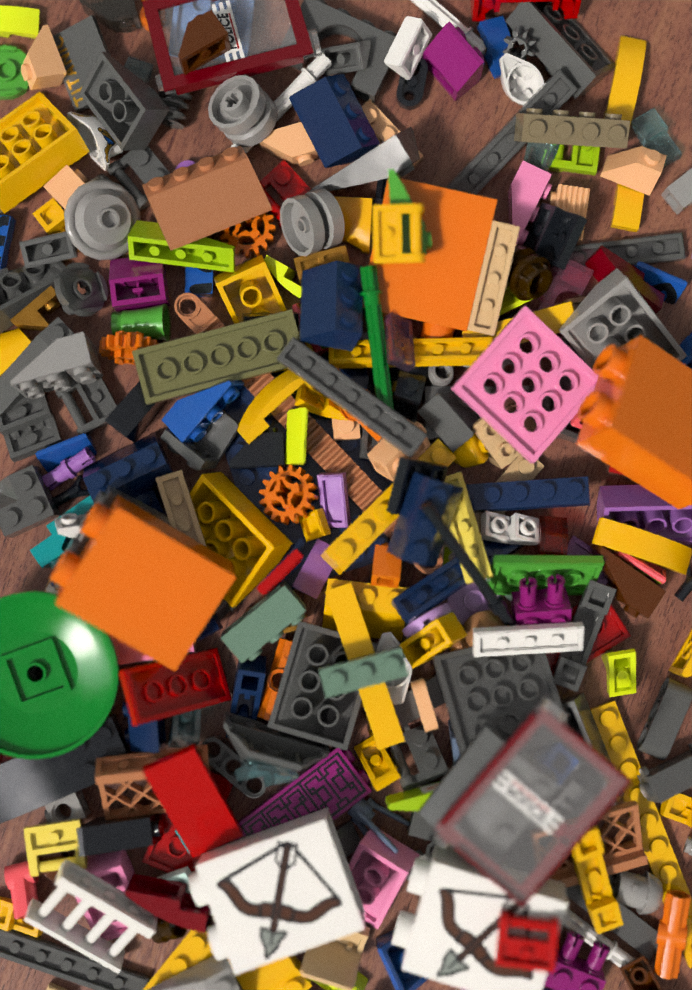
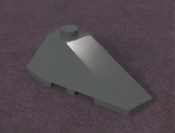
(22, 286)

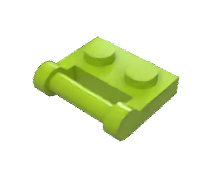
(583, 160)

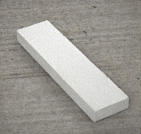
(528, 639)

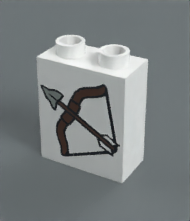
(278, 892)
(458, 923)

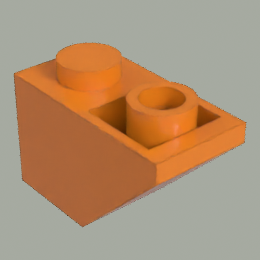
(385, 567)

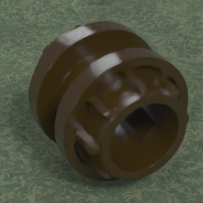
(529, 274)

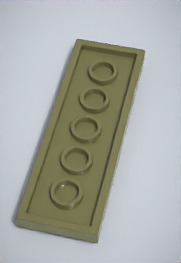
(214, 357)

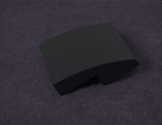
(555, 234)
(403, 478)

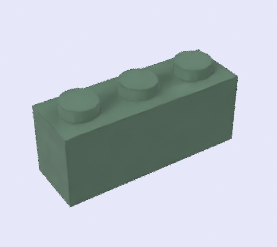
(264, 622)
(363, 671)

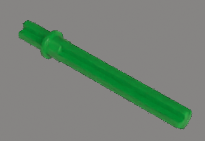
(376, 334)

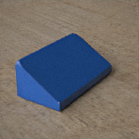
(53, 455)

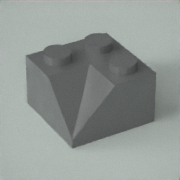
(25, 502)

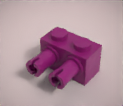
(541, 605)
(577, 973)

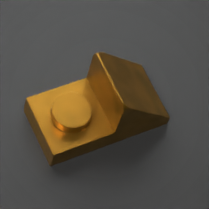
(33, 314)

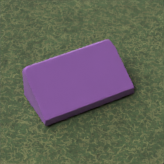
(314, 571)

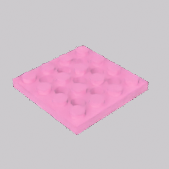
(491, 406)

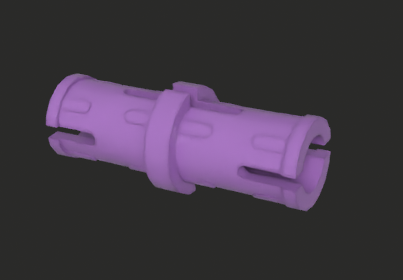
(68, 468)

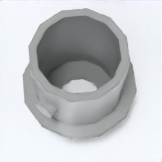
(638, 891)

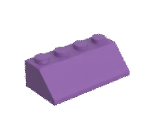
(646, 511)

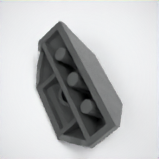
(269, 746)

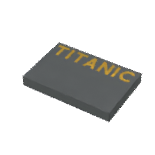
(79, 51)

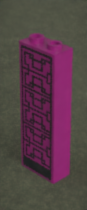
(327, 783)

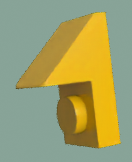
(377, 763)

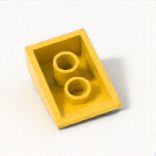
(249, 290)

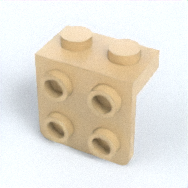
(499, 450)
(336, 961)

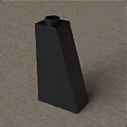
(133, 415)

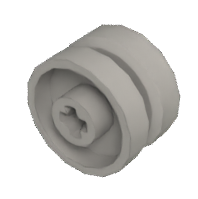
(242, 111)
(312, 222)

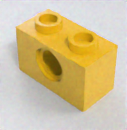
(433, 640)

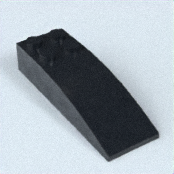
(37, 782)

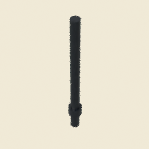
(495, 603)

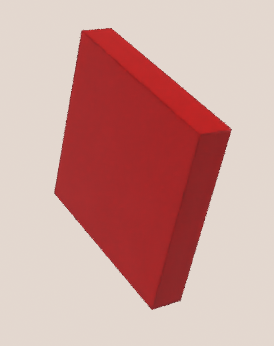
(280, 572)

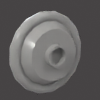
(100, 219)

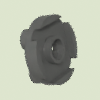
(71, 299)

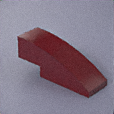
(605, 261)
(169, 902)

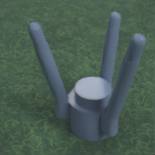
(363, 813)

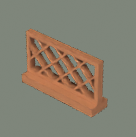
(125, 770)
(617, 855)

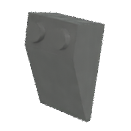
(123, 103)

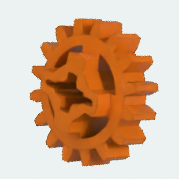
(240, 236)
(122, 344)
(279, 489)

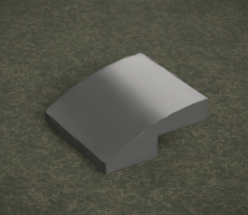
(29, 428)

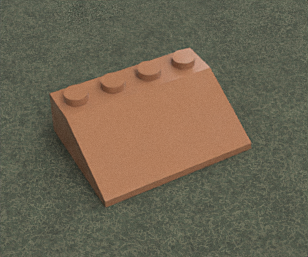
(206, 197)

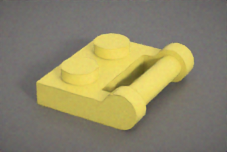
(50, 839)

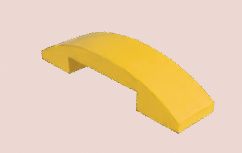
(626, 77)
(265, 402)
(642, 545)
(595, 882)

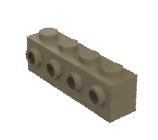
(567, 130)

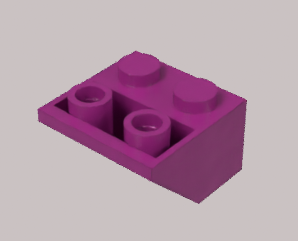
(454, 61)
(137, 284)

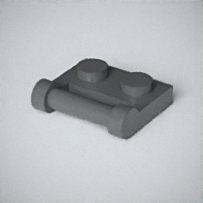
(146, 167)
(97, 400)
(425, 754)

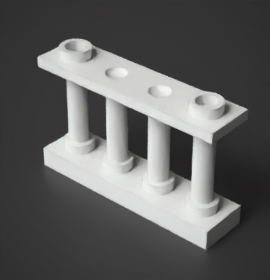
(101, 896)

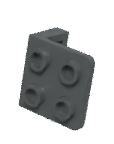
(210, 449)

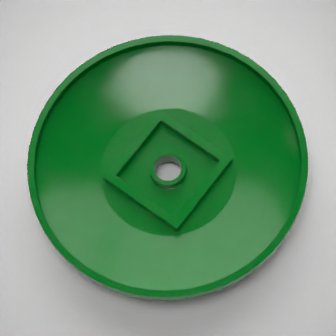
(77, 684)

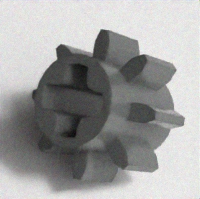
(522, 38)

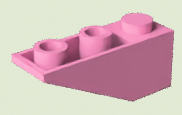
(524, 195)

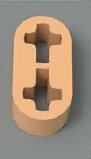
(424, 705)

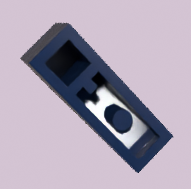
(248, 687)

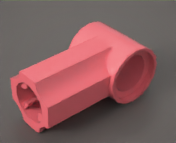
(22, 887)

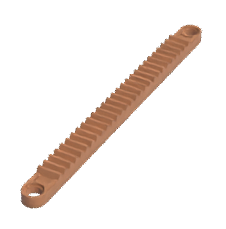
(319, 443)

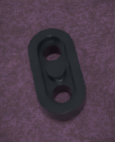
(414, 86)

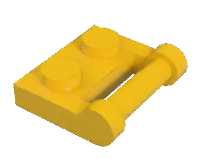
(388, 233)

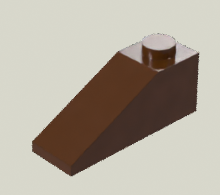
(632, 587)

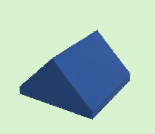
(392, 958)

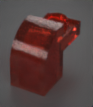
(552, 536)

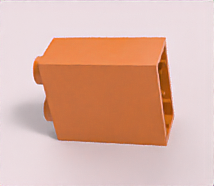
(446, 283)
(642, 418)
(142, 581)

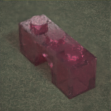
(571, 280)

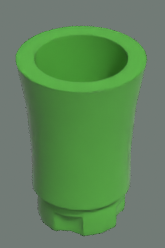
(150, 321)

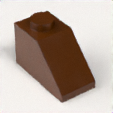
(203, 42)

